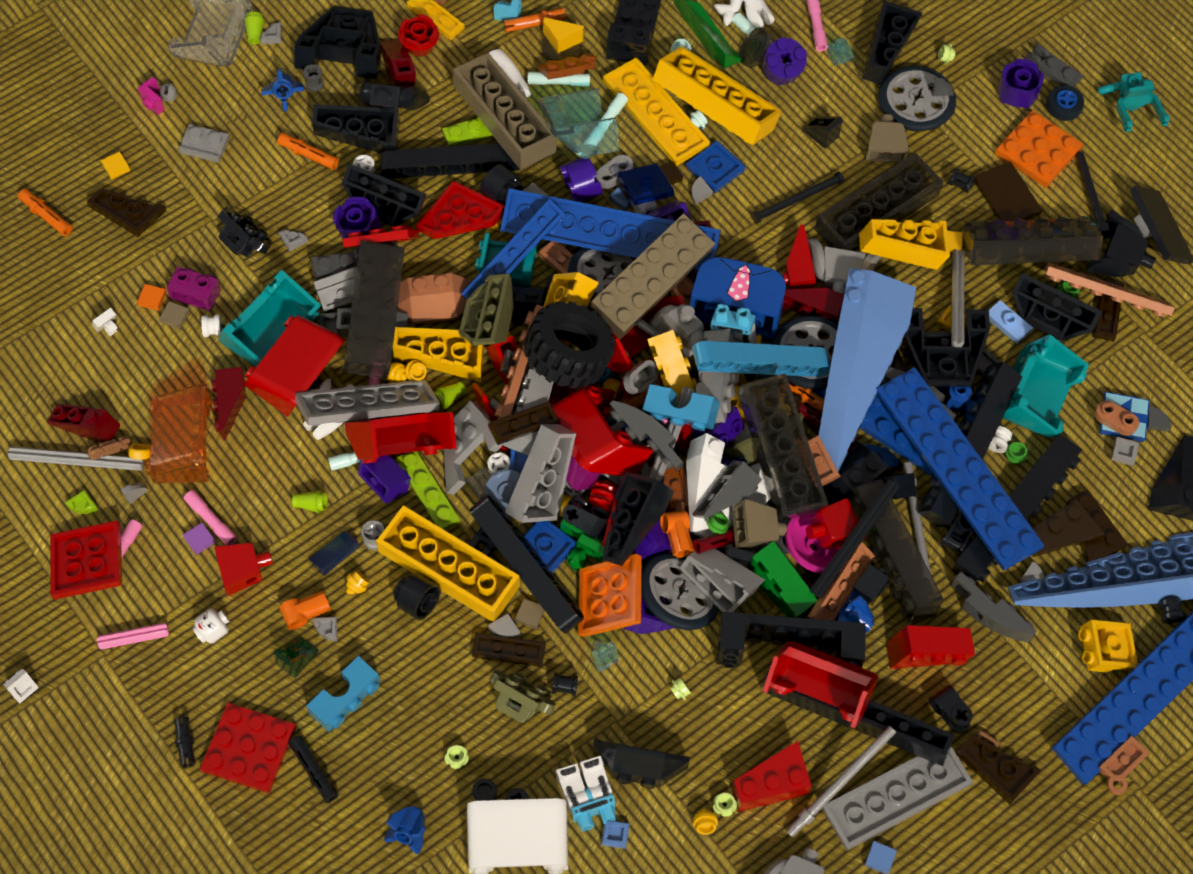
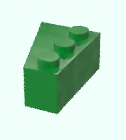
(782, 582)

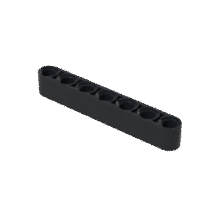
(444, 160)
(526, 563)

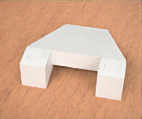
(703, 471)

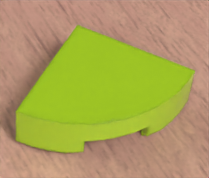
(81, 503)

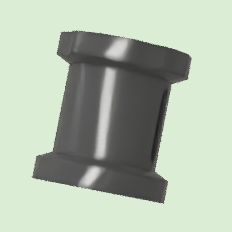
(313, 77)

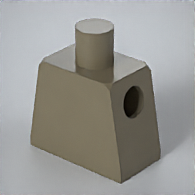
(887, 141)
(756, 525)

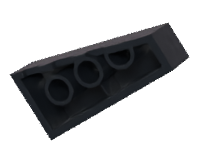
(890, 35)
(358, 126)

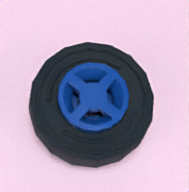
(1073, 103)

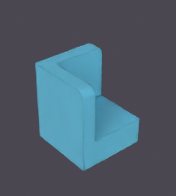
(507, 10)

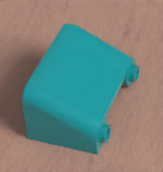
(265, 317)
(1047, 375)

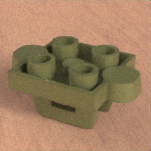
(528, 695)

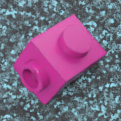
(149, 97)

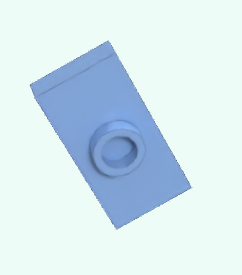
(1009, 322)

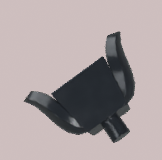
(391, 95)
(1123, 251)

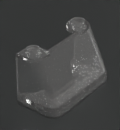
(213, 32)

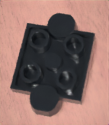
(242, 227)

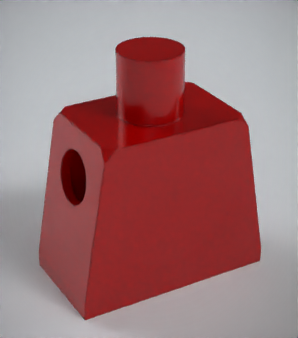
(833, 524)
(240, 566)

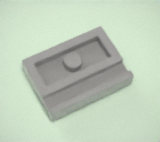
(204, 143)
(335, 289)

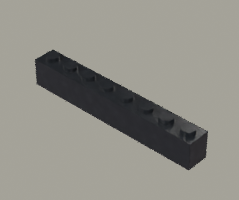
(979, 428)
(1027, 497)
(910, 735)

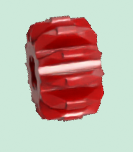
(603, 494)

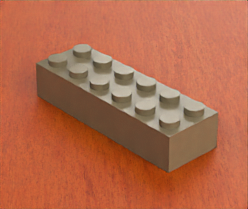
(504, 111)
(652, 276)

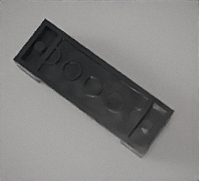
(632, 30)
(738, 627)

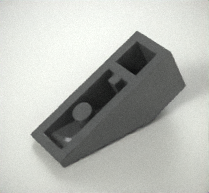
(733, 486)

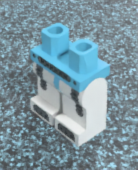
(739, 322)
(587, 801)

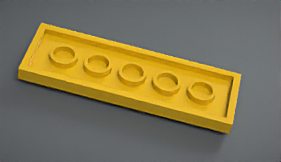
(656, 112)

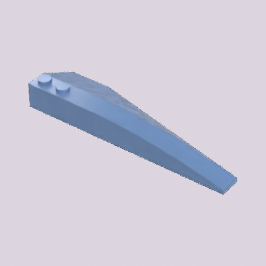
(869, 332)
(1117, 579)

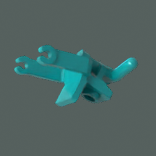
(1135, 94)

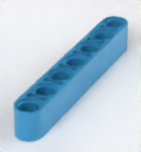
(761, 359)

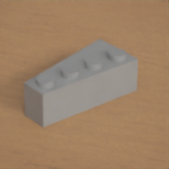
(718, 384)
(532, 392)
(543, 476)

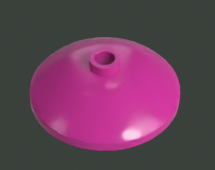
(800, 545)

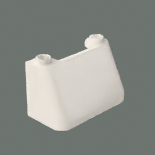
(517, 834)

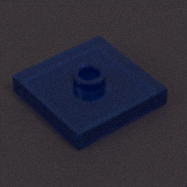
(645, 184)

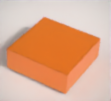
(151, 297)

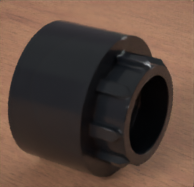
(498, 181)
(416, 595)

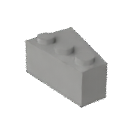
(721, 579)

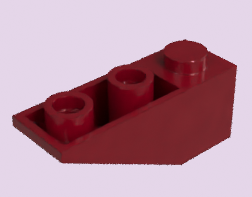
(398, 63)
(815, 302)
(230, 397)
(85, 421)

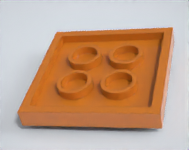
(1039, 148)
(610, 596)

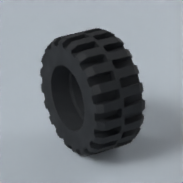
(563, 363)

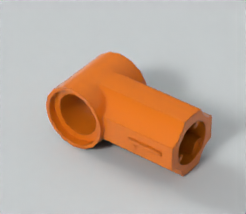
(676, 526)
(298, 612)

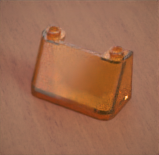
(180, 435)

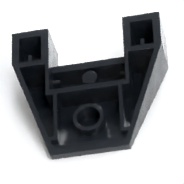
(341, 37)
(937, 359)

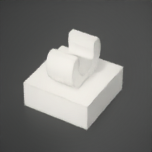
(105, 322)
(20, 686)

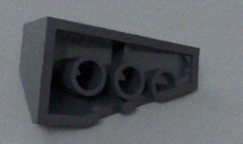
(1174, 487)
(638, 508)

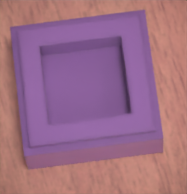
(199, 538)

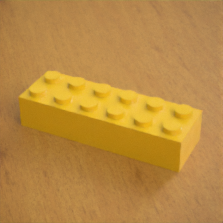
(717, 95)
(448, 562)

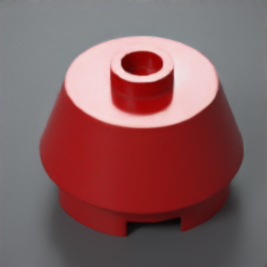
(418, 35)

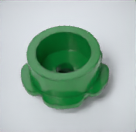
(576, 559)

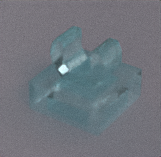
(840, 52)
(604, 655)

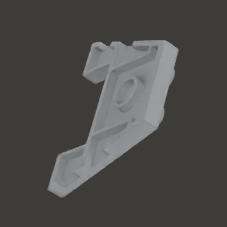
(470, 432)

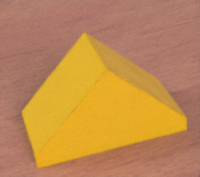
(562, 34)

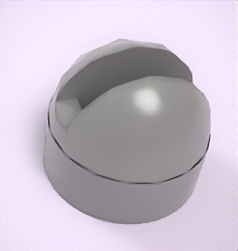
(172, 92)

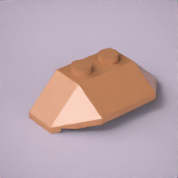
(432, 298)

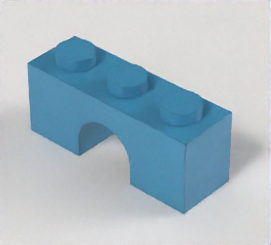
(699, 412)
(331, 710)

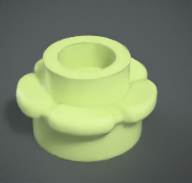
(946, 53)
(680, 689)
(452, 752)
(724, 798)

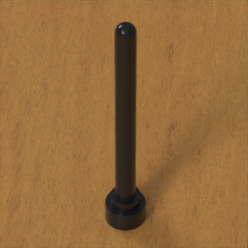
(1104, 227)

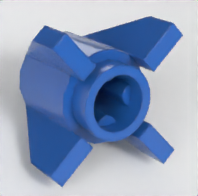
(279, 91)
(957, 397)
(856, 610)
(407, 828)

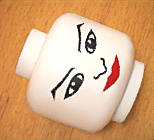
(211, 626)

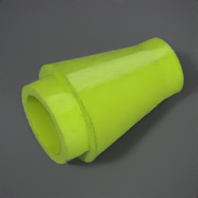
(254, 25)
(449, 394)
(312, 501)

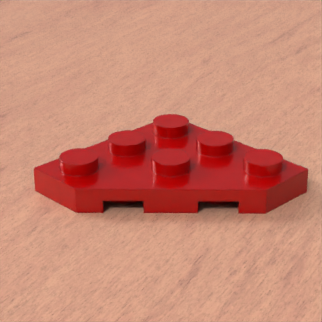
(460, 212)
(398, 234)

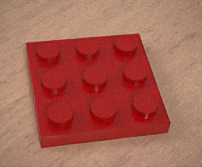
(85, 560)
(248, 748)

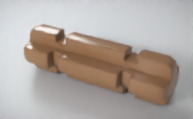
(109, 448)

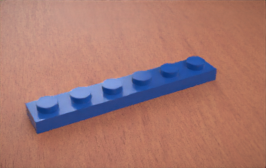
(518, 245)

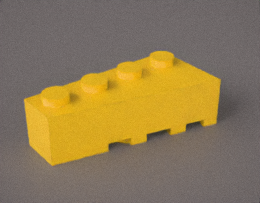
(907, 242)

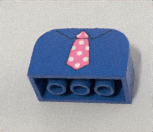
(739, 287)

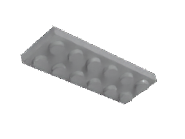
(366, 402)
(894, 798)

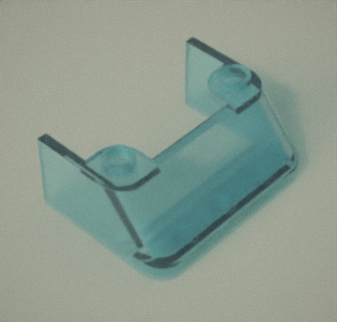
(578, 123)

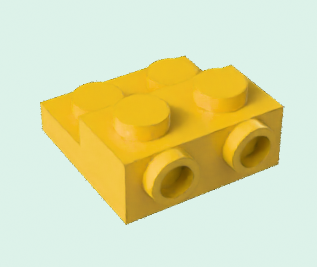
(1107, 646)

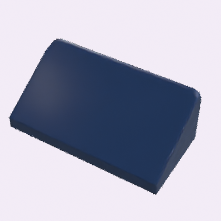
(334, 553)

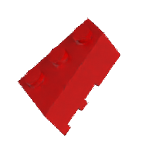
(930, 646)
(773, 780)

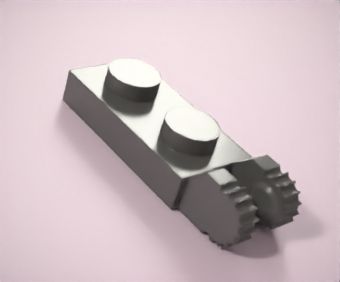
(1054, 67)

